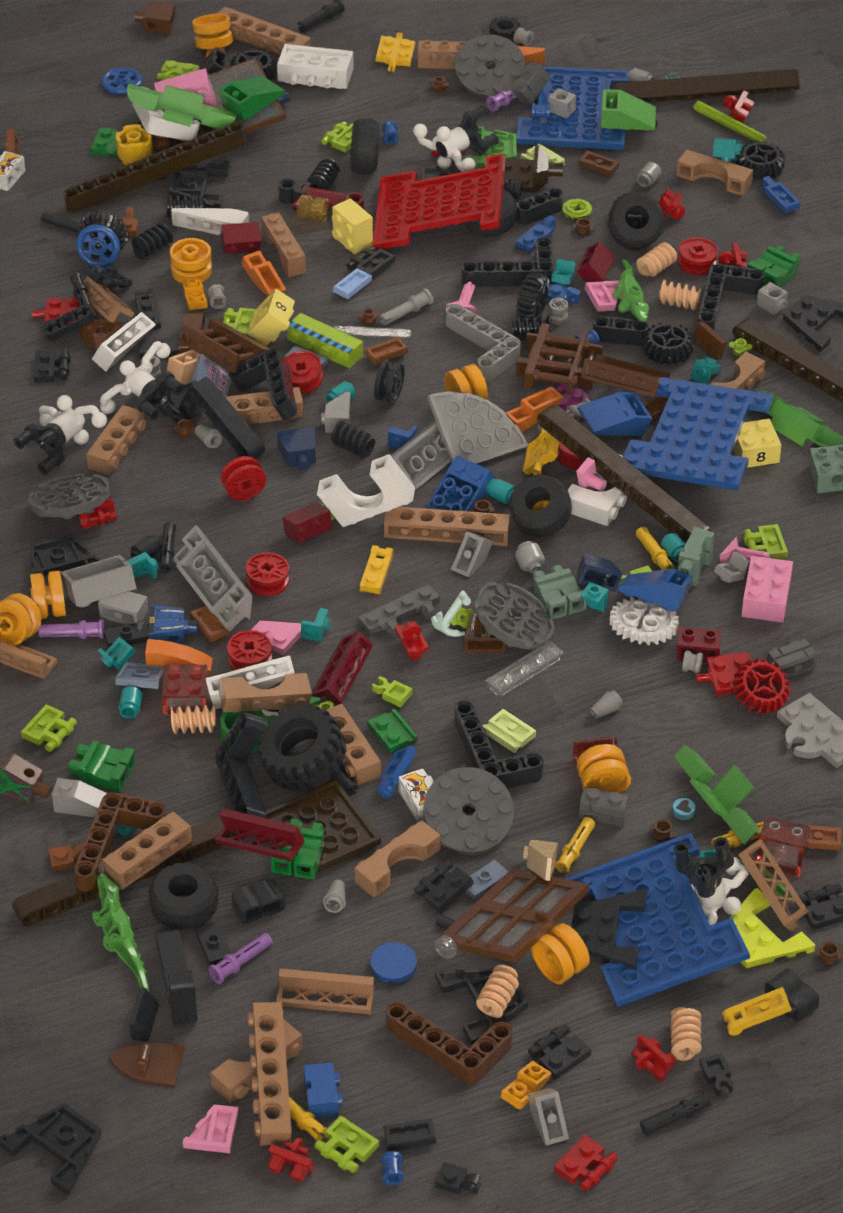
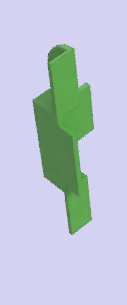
(180, 106)
(800, 424)
(724, 796)

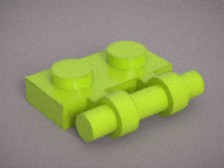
(173, 69)
(339, 137)
(241, 318)
(770, 539)
(44, 724)
(351, 1139)

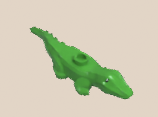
(631, 294)
(117, 928)

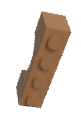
(696, 165)
(291, 255)
(747, 371)
(239, 695)
(417, 843)
(234, 1078)

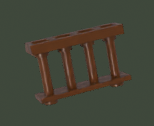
(221, 344)
(541, 349)
(521, 363)
(623, 375)

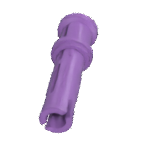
(501, 99)
(82, 629)
(232, 963)

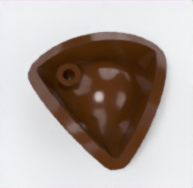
(98, 332)

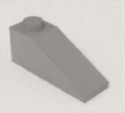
(76, 798)

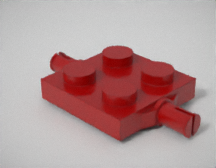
(57, 307)
(722, 671)

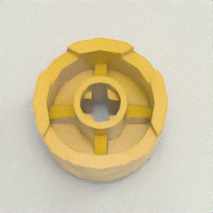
(133, 144)

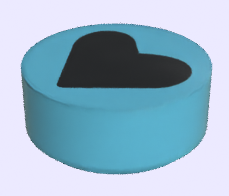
(683, 809)

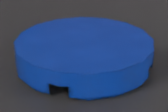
(393, 962)

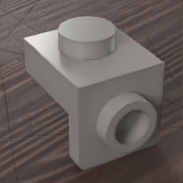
(734, 569)

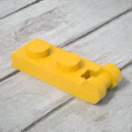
(376, 570)
(756, 1011)

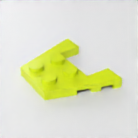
(759, 939)

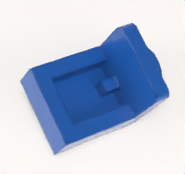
(399, 437)

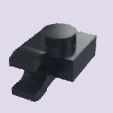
(454, 1178)

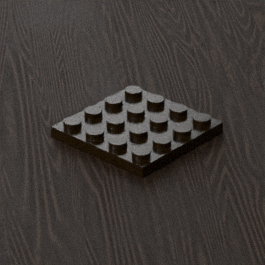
(344, 825)

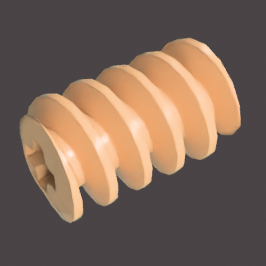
(656, 260)
(679, 296)
(193, 719)
(498, 991)
(685, 1033)

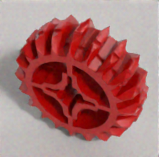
(758, 674)

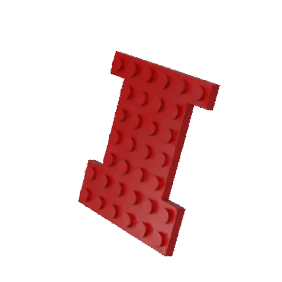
(438, 202)

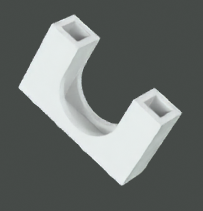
(595, 505)
(351, 508)

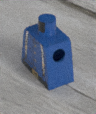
(169, 624)

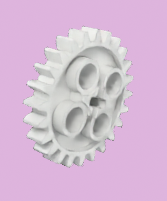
(632, 615)

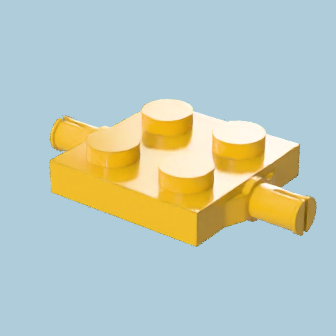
(395, 51)
(540, 452)

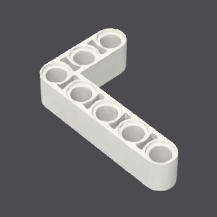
(156, 125)

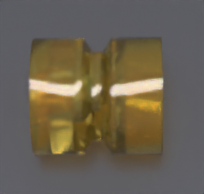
(314, 208)

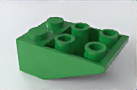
(249, 96)

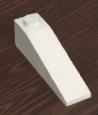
(207, 219)
(122, 341)
(259, 675)

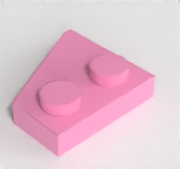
(602, 295)
(281, 634)
(214, 1131)

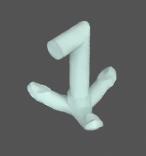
(443, 623)

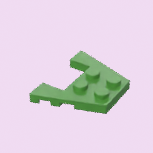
(506, 145)

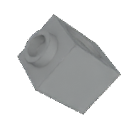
(562, 103)
(772, 298)

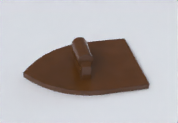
(150, 1062)

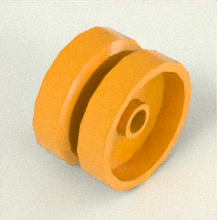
(212, 31)
(190, 260)
(466, 380)
(48, 594)
(18, 619)
(604, 769)
(560, 953)

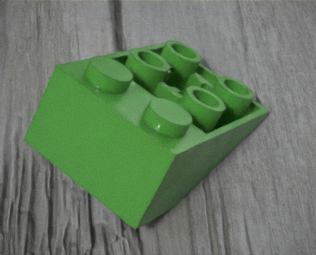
(626, 112)

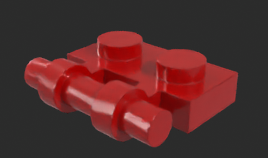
(580, 1158)

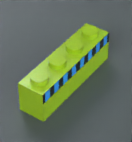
(325, 340)

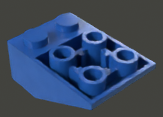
(616, 415)
(461, 486)
(660, 587)

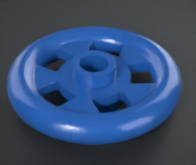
(121, 80)
(102, 231)

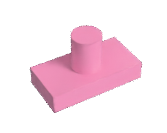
(588, 476)

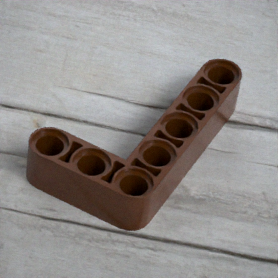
(113, 811)
(445, 1050)

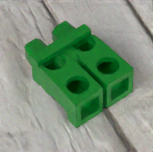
(777, 265)
(103, 766)
(307, 856)

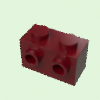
(240, 237)
(595, 263)
(307, 522)
(698, 641)

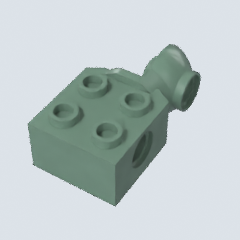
(827, 468)

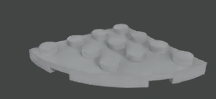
(474, 427)

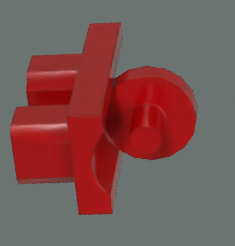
(740, 107)
(670, 203)
(734, 258)
(100, 515)
(412, 640)
(652, 1058)
(300, 1164)

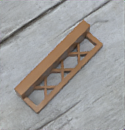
(106, 301)
(27, 659)
(769, 889)
(326, 986)

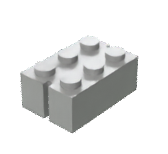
(98, 580)

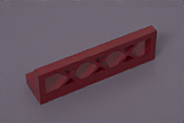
(343, 668)
(263, 830)

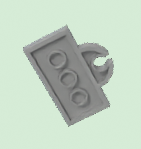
(813, 727)

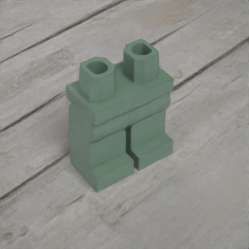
(696, 553)
(558, 590)

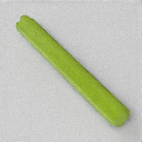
(729, 122)

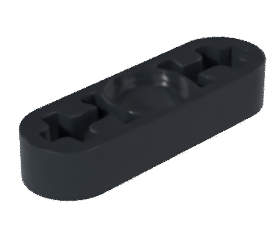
(55, 324)

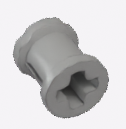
(217, 297)

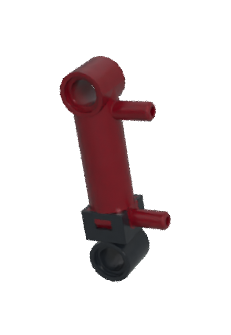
(291, 191)

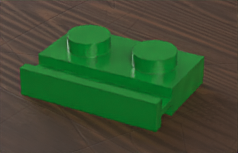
(105, 142)
(392, 731)

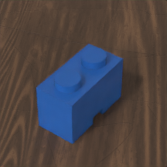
(321, 1090)

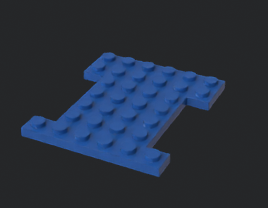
(583, 126)
(698, 434)
(673, 930)

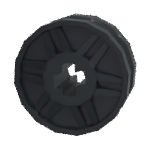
(389, 381)

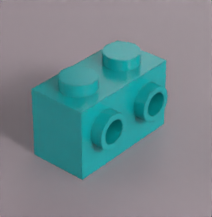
(727, 149)

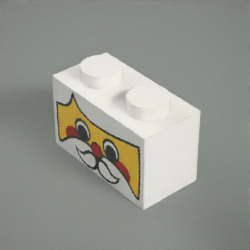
(11, 169)
(413, 790)

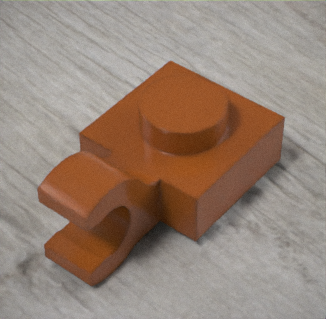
(132, 223)
(64, 857)

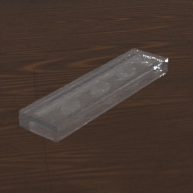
(375, 331)
(524, 668)

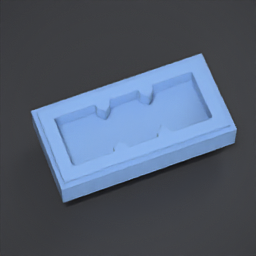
(352, 283)

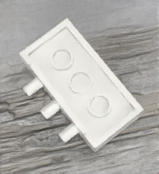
(315, 66)

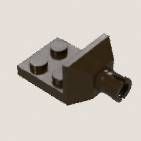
(534, 172)

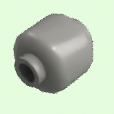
(529, 557)

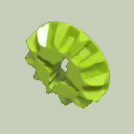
(571, 206)

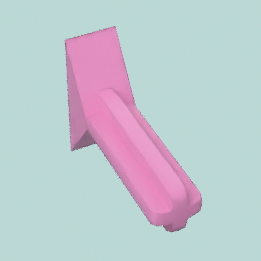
(465, 297)
(747, 553)

